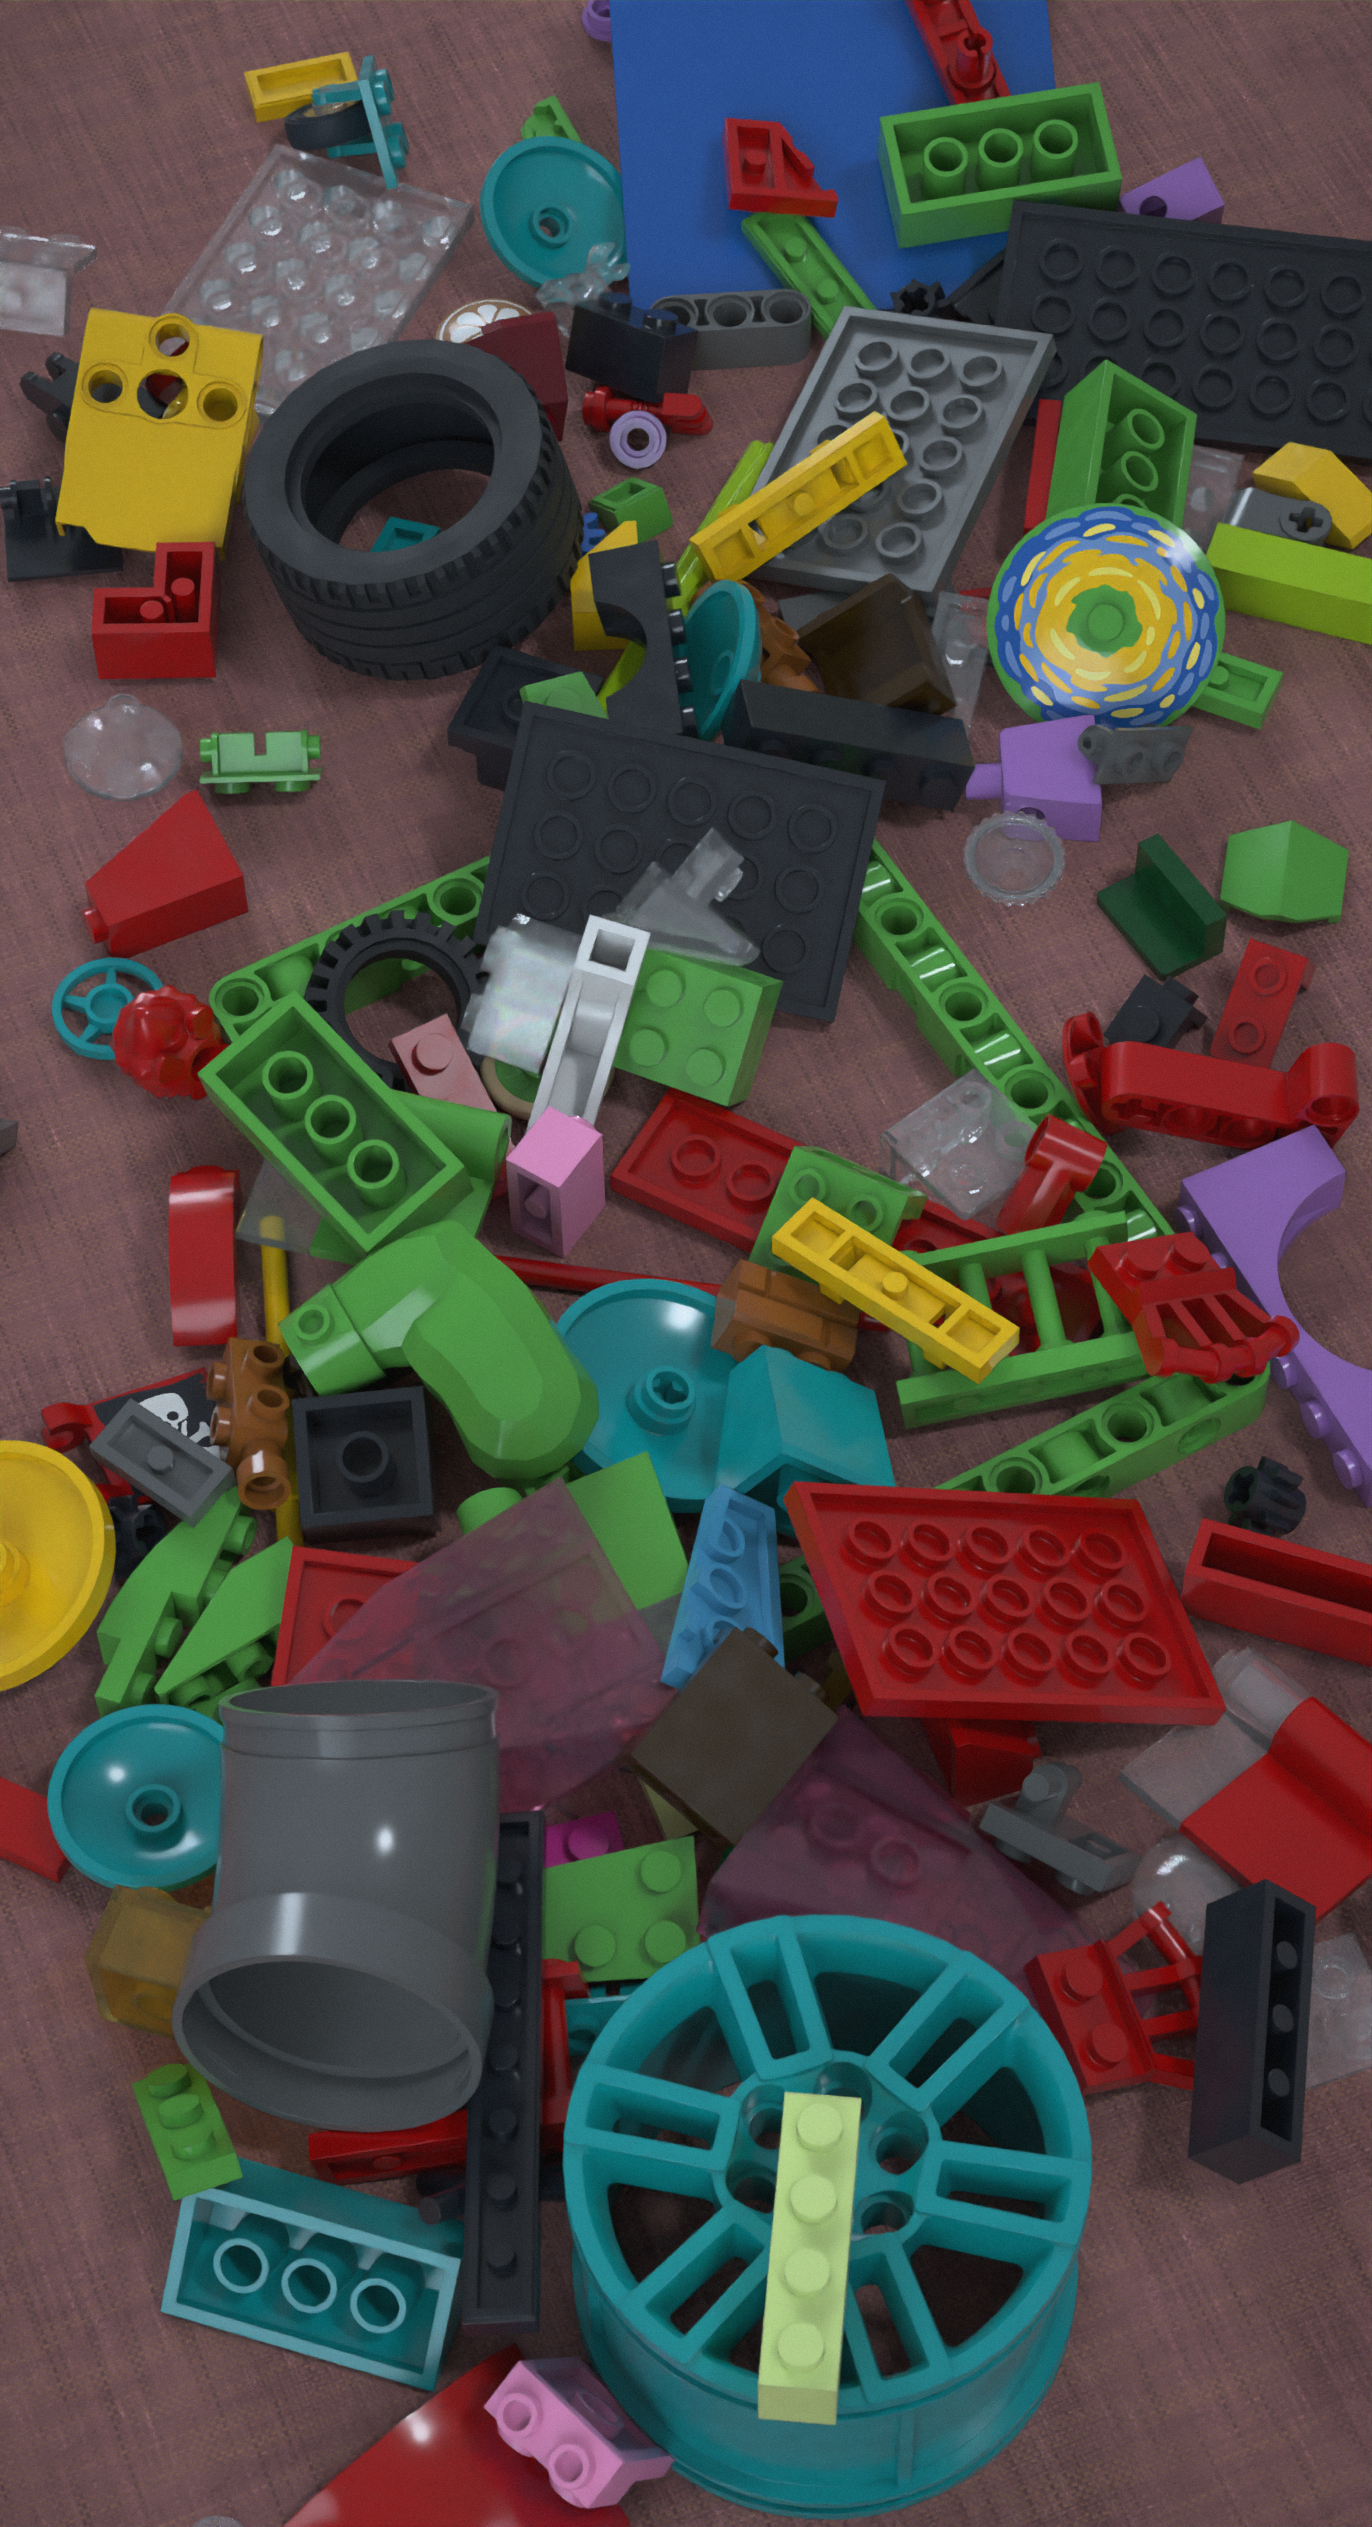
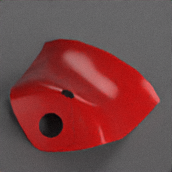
(450, 2471)

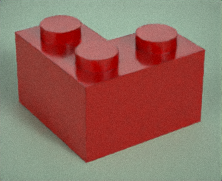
(162, 627)

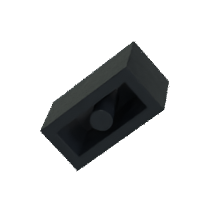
(631, 347)

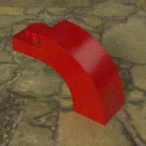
(204, 1255)

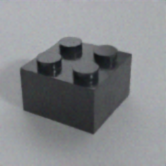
(366, 1465)

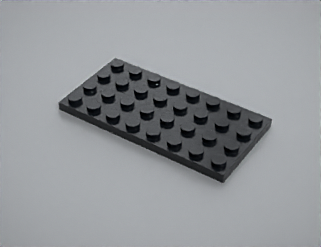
(1228, 320)

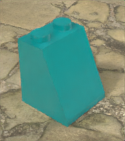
(799, 1426)

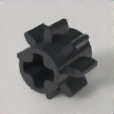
(923, 301)
(1265, 1498)
(136, 1532)

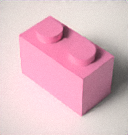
(556, 1181)

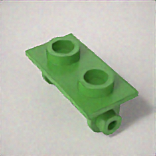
(238, 765)

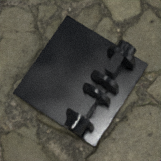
(34, 542)

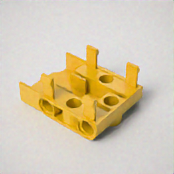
(150, 477)

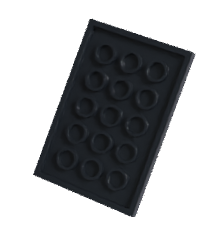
(607, 798)

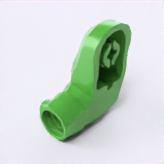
(467, 1334)

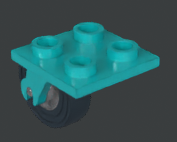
(345, 117)

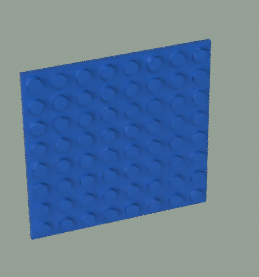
(828, 80)

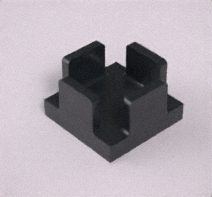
(493, 709)

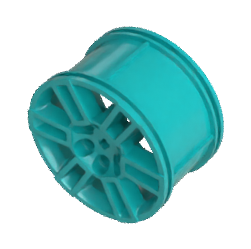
(844, 2015)

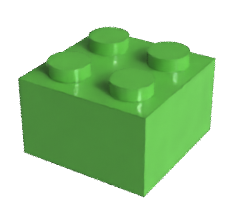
(698, 1026)

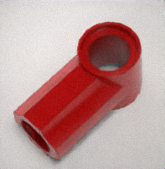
(1056, 1167)

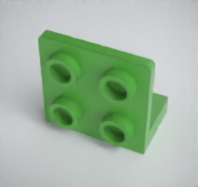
(845, 1187)

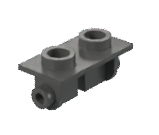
(1136, 753)

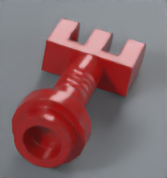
(679, 411)

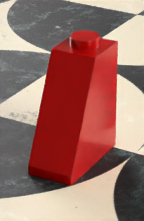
(165, 883)

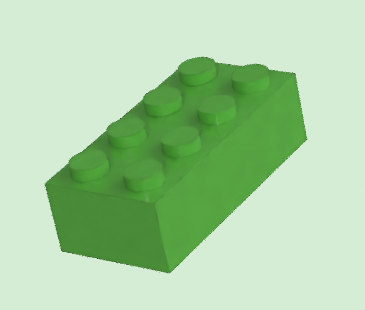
(965, 163)
(1122, 446)
(334, 1128)

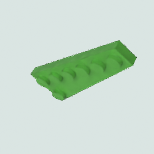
(624, 1910)

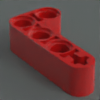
(1226, 1099)

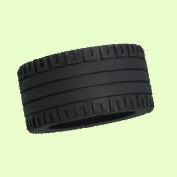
(372, 426)

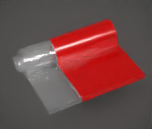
(1269, 1787)

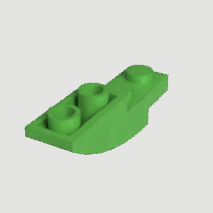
(163, 1596)

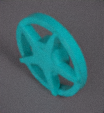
(100, 1005)

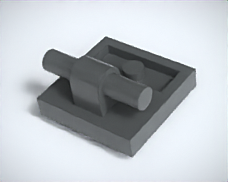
(1038, 1828)

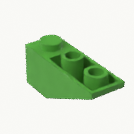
(234, 1633)

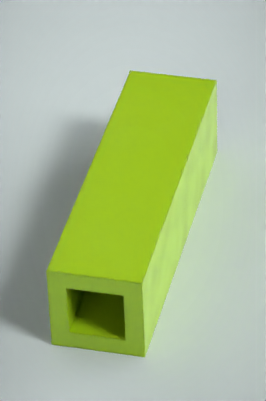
(1293, 582)

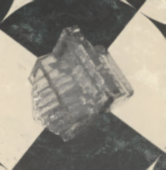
(679, 908)

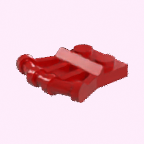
(1182, 1291)
(1094, 2011)

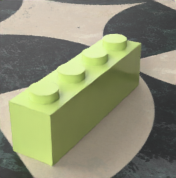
(809, 2259)

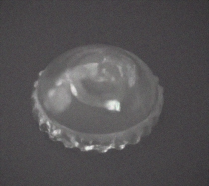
(1014, 858)

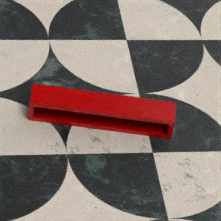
(1280, 1591)

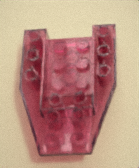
(538, 1620)
(886, 1843)

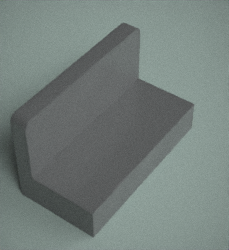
(162, 1462)

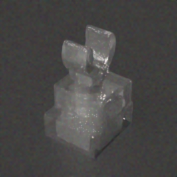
(575, 288)

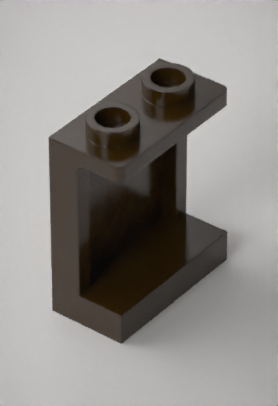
(880, 650)
(731, 1736)

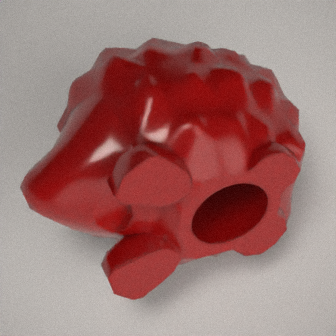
(166, 1041)

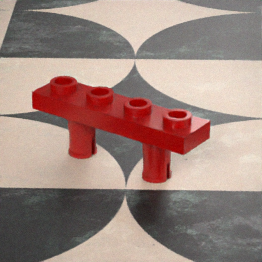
(958, 50)

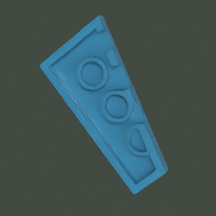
(727, 1582)

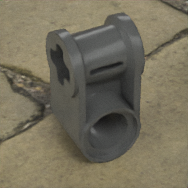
(1278, 516)

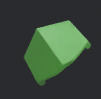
(1284, 874)

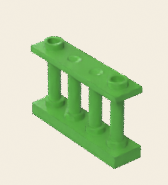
(1058, 1364)

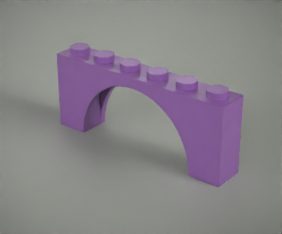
(1247, 1220)

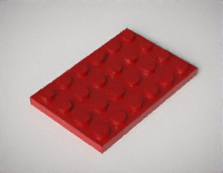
(1001, 1606)

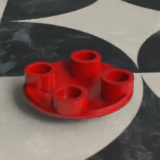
(1080, 1056)

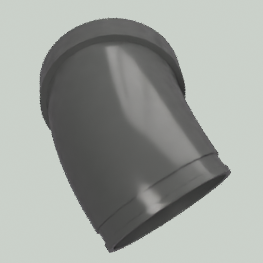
(349, 1903)

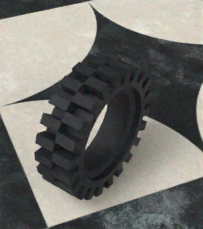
(397, 939)

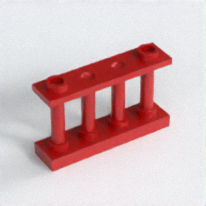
(370, 2156)

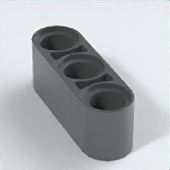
(744, 327)

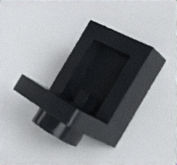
(1156, 1014)

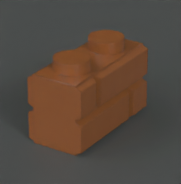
(783, 1313)

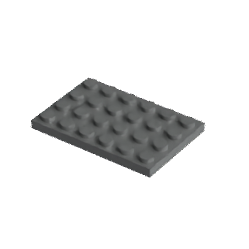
(955, 409)

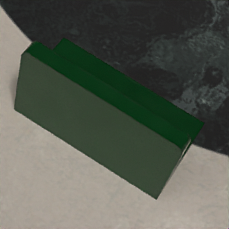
(1165, 912)

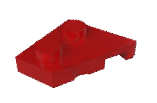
(770, 173)

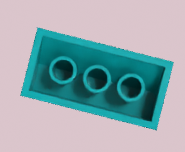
(320, 2273)

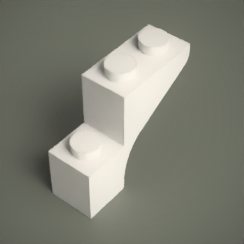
(591, 1020)

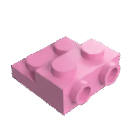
(574, 2430)

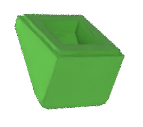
(636, 502)

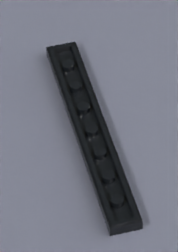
(507, 2106)

